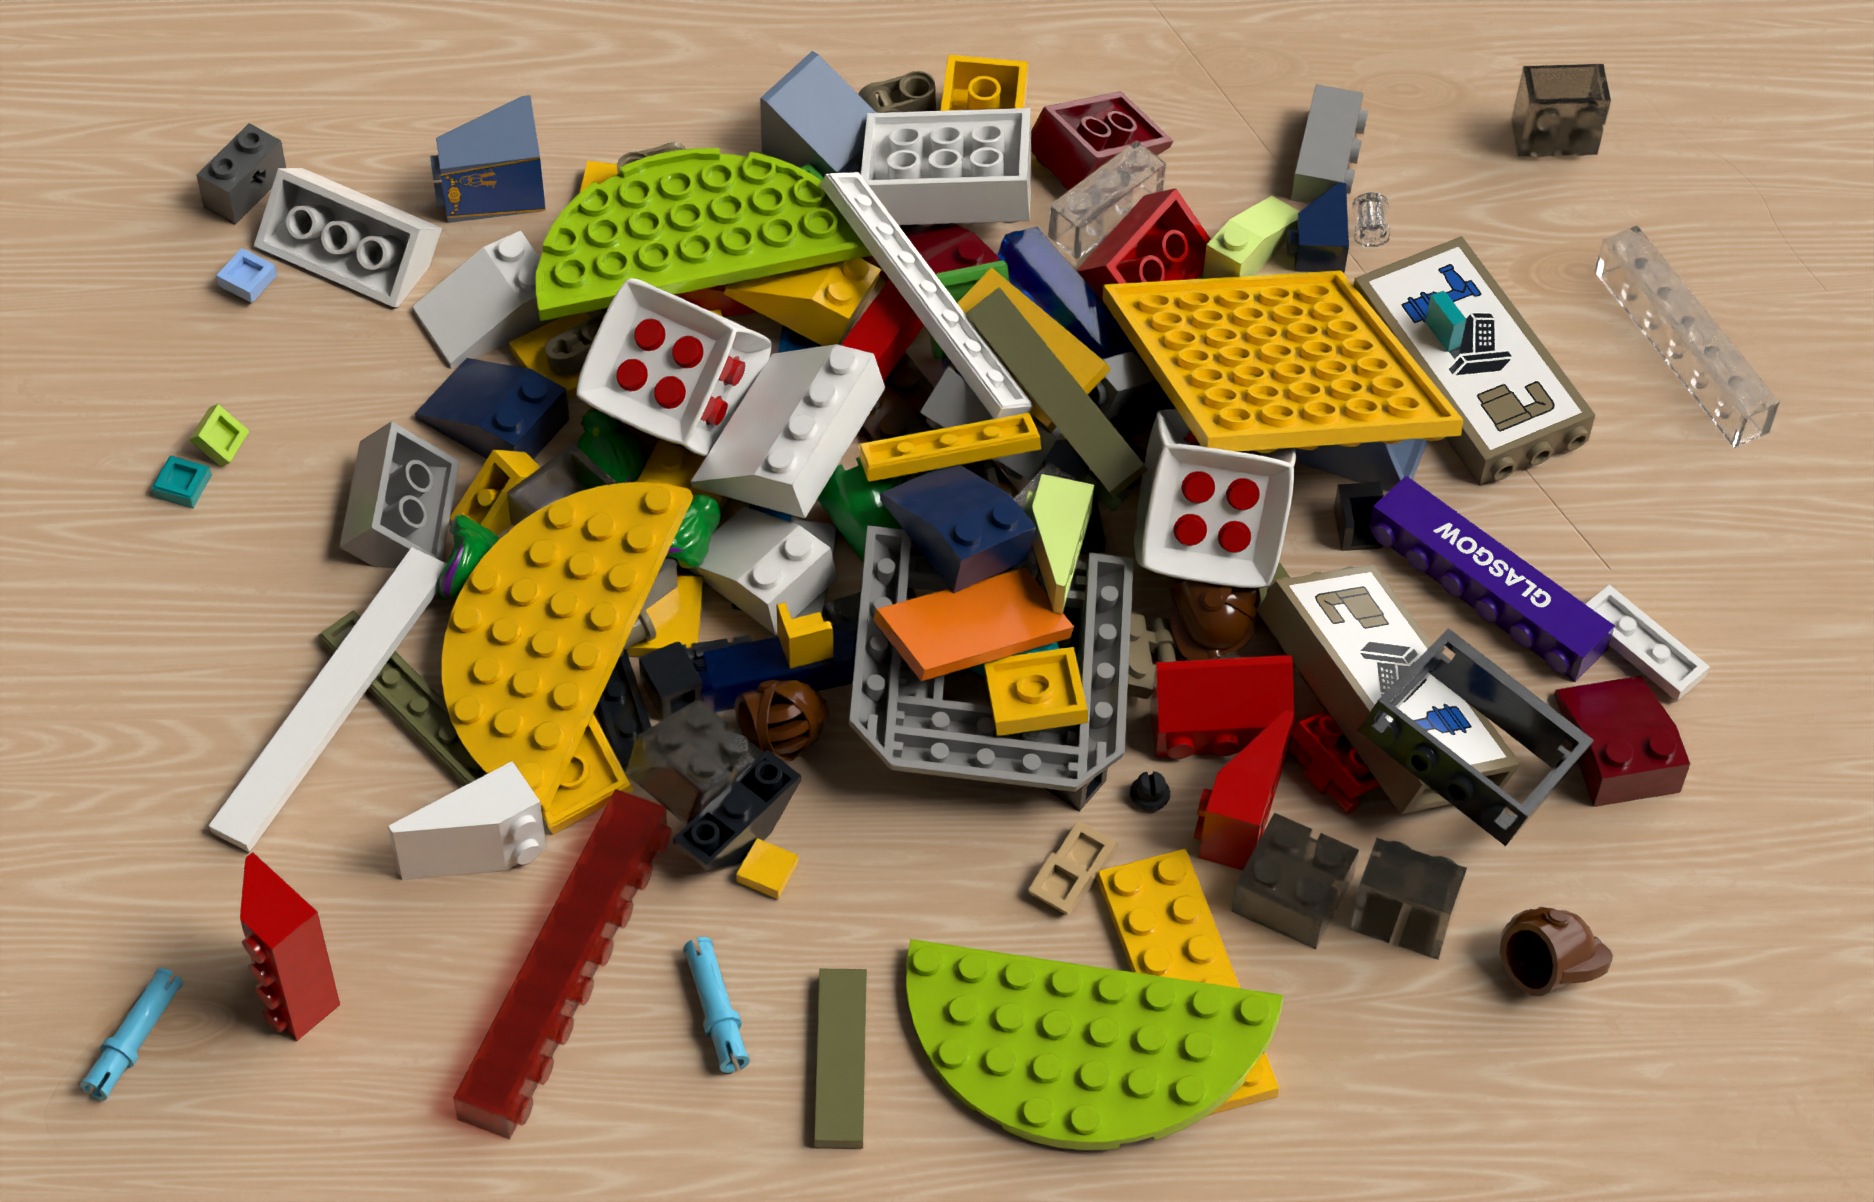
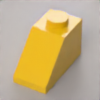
(487, 495)

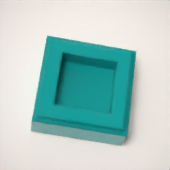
(1445, 320)
(181, 481)

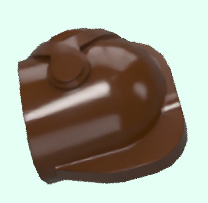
(1212, 618)
(781, 717)
(1554, 949)

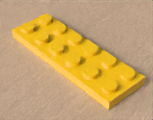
(1173, 935)

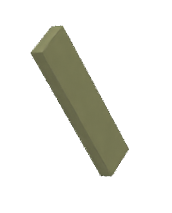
(840, 1058)

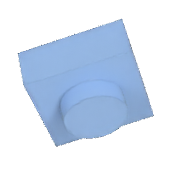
(246, 275)

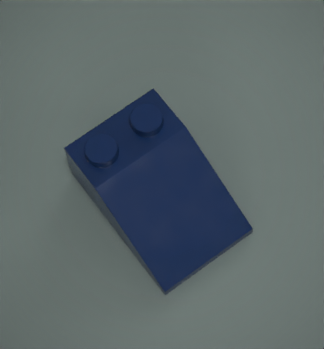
(497, 408)
(961, 524)

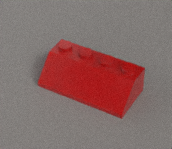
(285, 952)

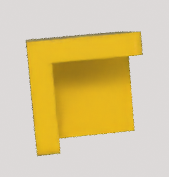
(804, 638)

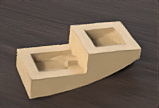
(1074, 868)

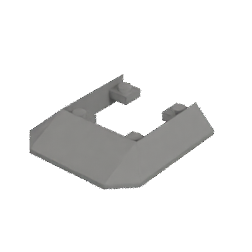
(933, 736)

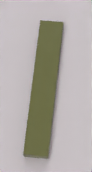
(1057, 392)
(413, 706)

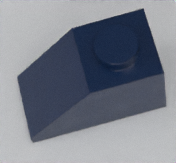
(1322, 233)

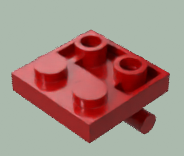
(1331, 760)

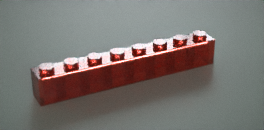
(562, 965)

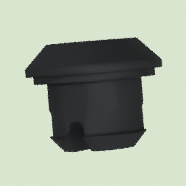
(1150, 791)

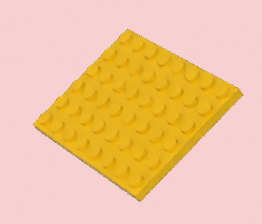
(1279, 362)

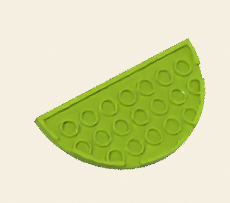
(688, 226)
(1082, 1048)

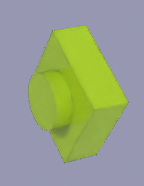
(219, 435)

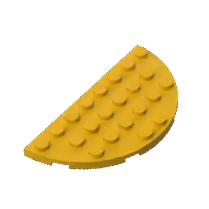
(549, 623)

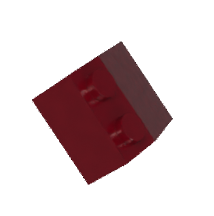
(1089, 132)
(944, 247)
(1634, 742)

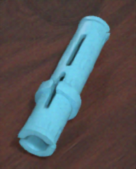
(721, 1021)
(121, 1049)

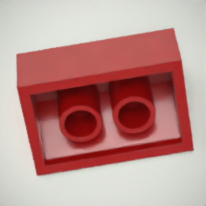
(1150, 244)
(1217, 703)

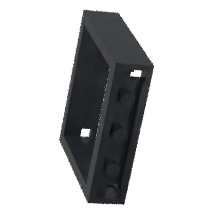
(1502, 702)

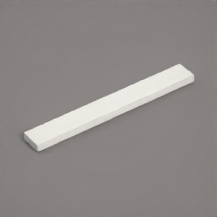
(926, 295)
(328, 701)

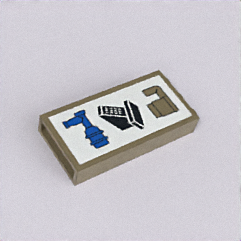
(1499, 380)
(1351, 647)

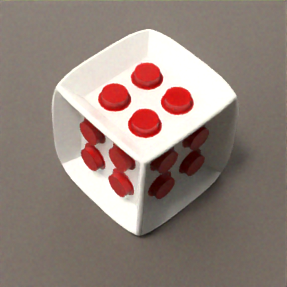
(670, 366)
(1211, 509)

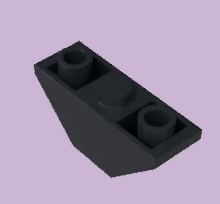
(740, 814)

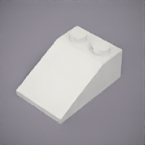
(484, 301)
(766, 562)
(472, 830)

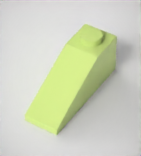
(1249, 239)
(1061, 518)

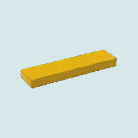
(949, 446)

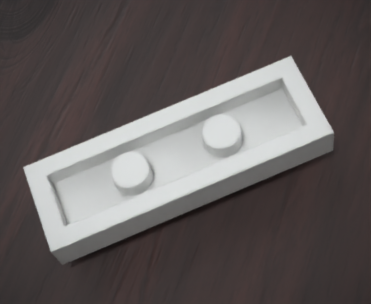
(1649, 645)

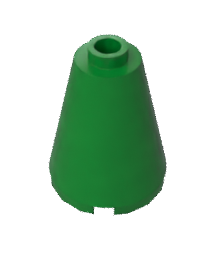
(856, 504)

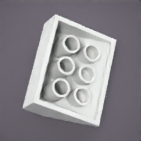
(950, 165)
(793, 428)

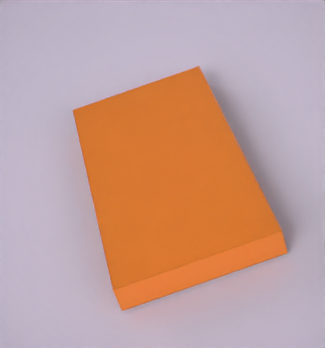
(973, 625)

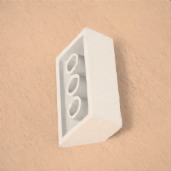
(346, 235)

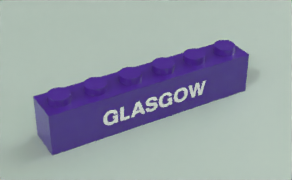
(1490, 579)

